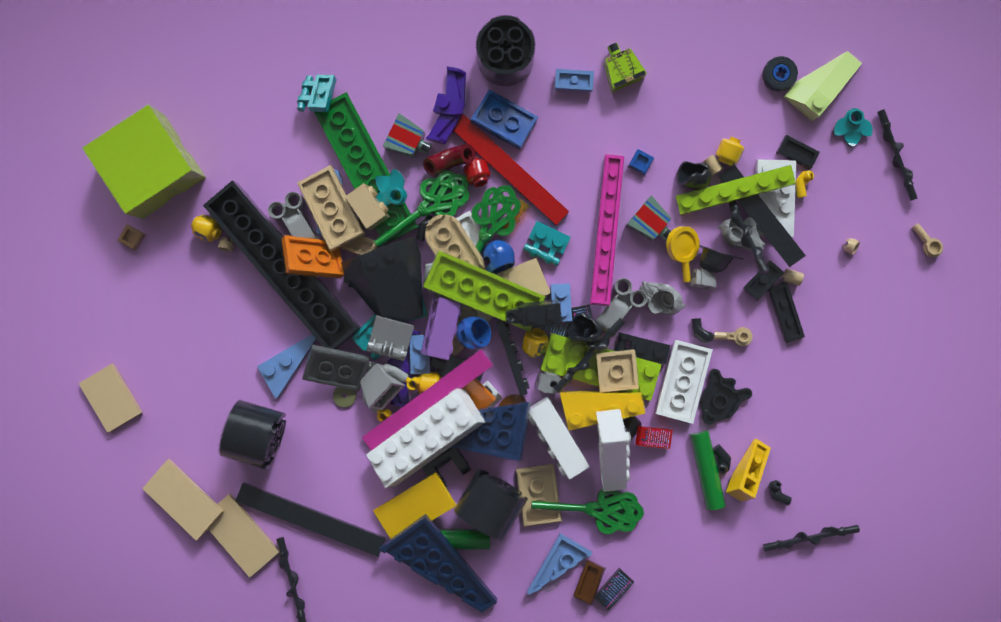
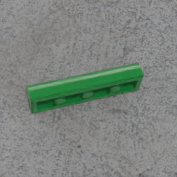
(707, 470)
(467, 539)

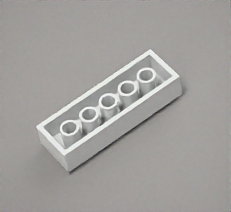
(425, 438)

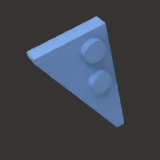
(280, 368)
(562, 556)

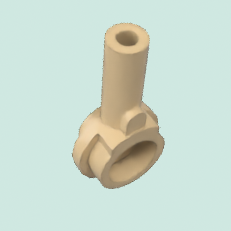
(932, 247)
(741, 336)

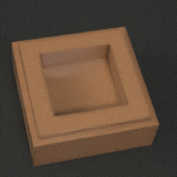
(131, 237)

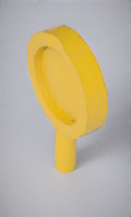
(683, 247)

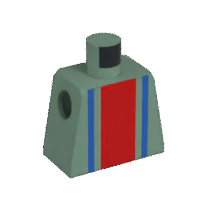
(406, 138)
(650, 220)

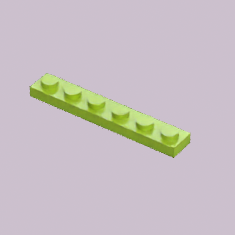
(736, 190)

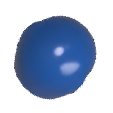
(501, 256)
(473, 333)

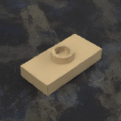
(360, 245)

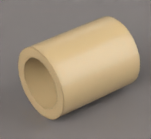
(713, 164)
(793, 277)

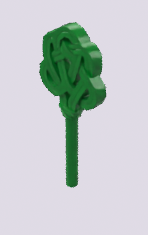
(450, 183)
(507, 203)
(602, 502)

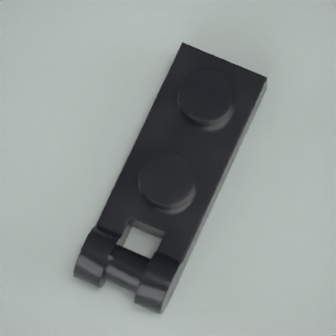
(643, 347)

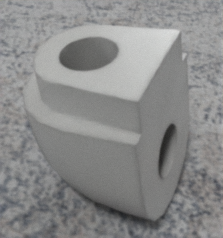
(703, 279)
(546, 382)

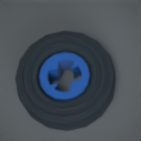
(783, 64)

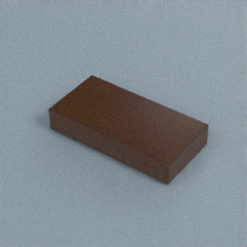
(589, 582)

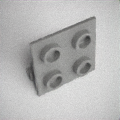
(390, 338)

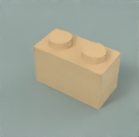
(367, 206)

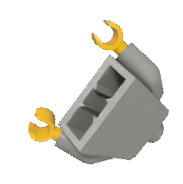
(382, 385)

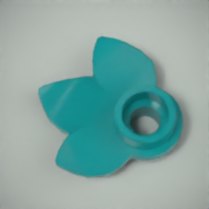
(853, 129)
(389, 187)

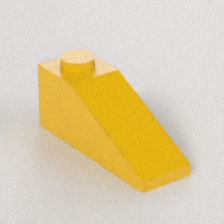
(748, 473)

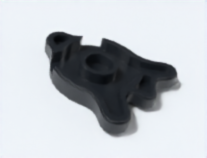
(720, 398)

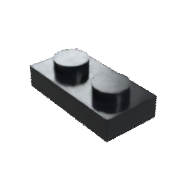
(762, 283)

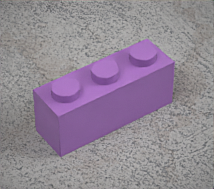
(441, 328)

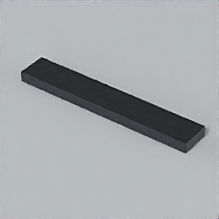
(767, 222)

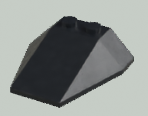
(389, 280)

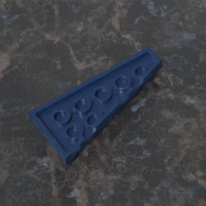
(501, 433)
(435, 558)

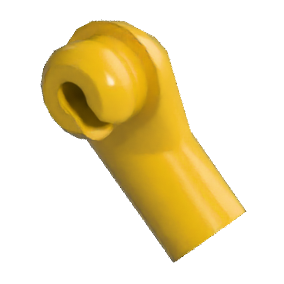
(801, 181)

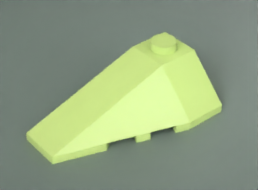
(818, 89)

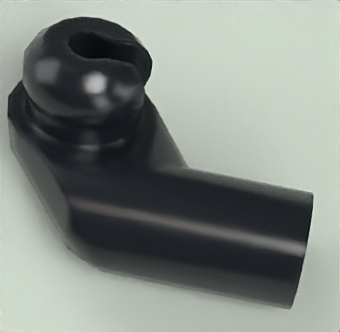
(422, 228)
(700, 333)
(724, 459)
(776, 493)

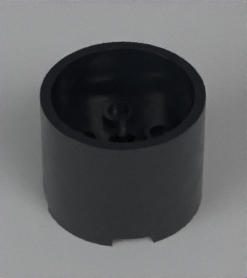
(500, 66)
(252, 434)
(490, 505)

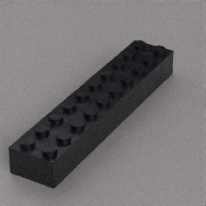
(263, 247)

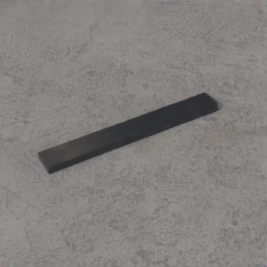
(310, 519)

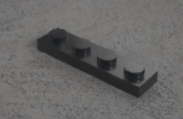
(516, 365)

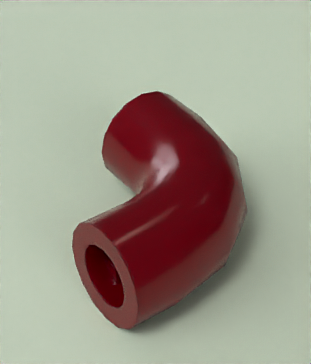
(449, 158)

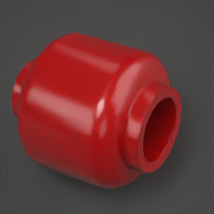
(477, 172)

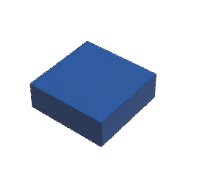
(641, 162)

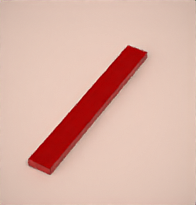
(510, 170)

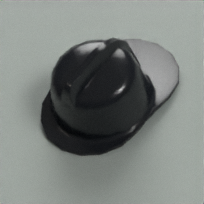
(715, 261)

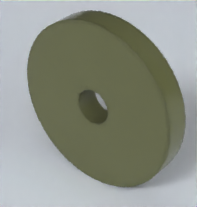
(340, 400)

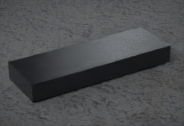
(786, 312)

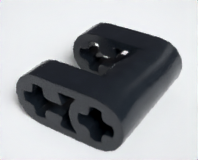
(448, 455)

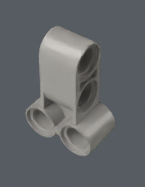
(293, 216)
(619, 305)

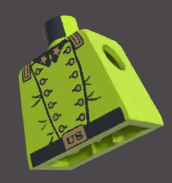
(622, 68)

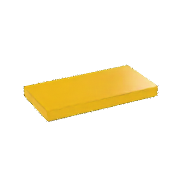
(423, 498)

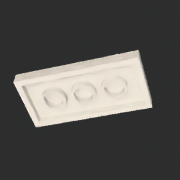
(779, 201)
(683, 381)

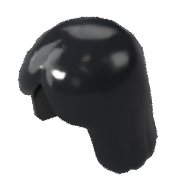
(694, 175)
(578, 326)

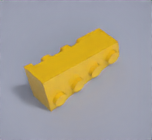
(581, 406)

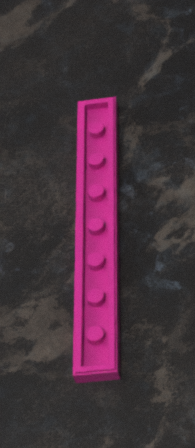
(607, 230)
(454, 380)

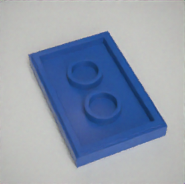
(504, 119)

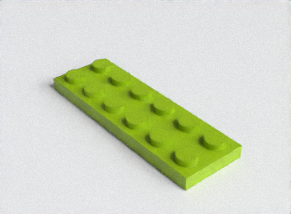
(477, 287)
(566, 354)

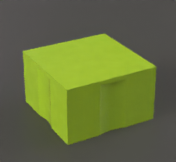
(143, 162)

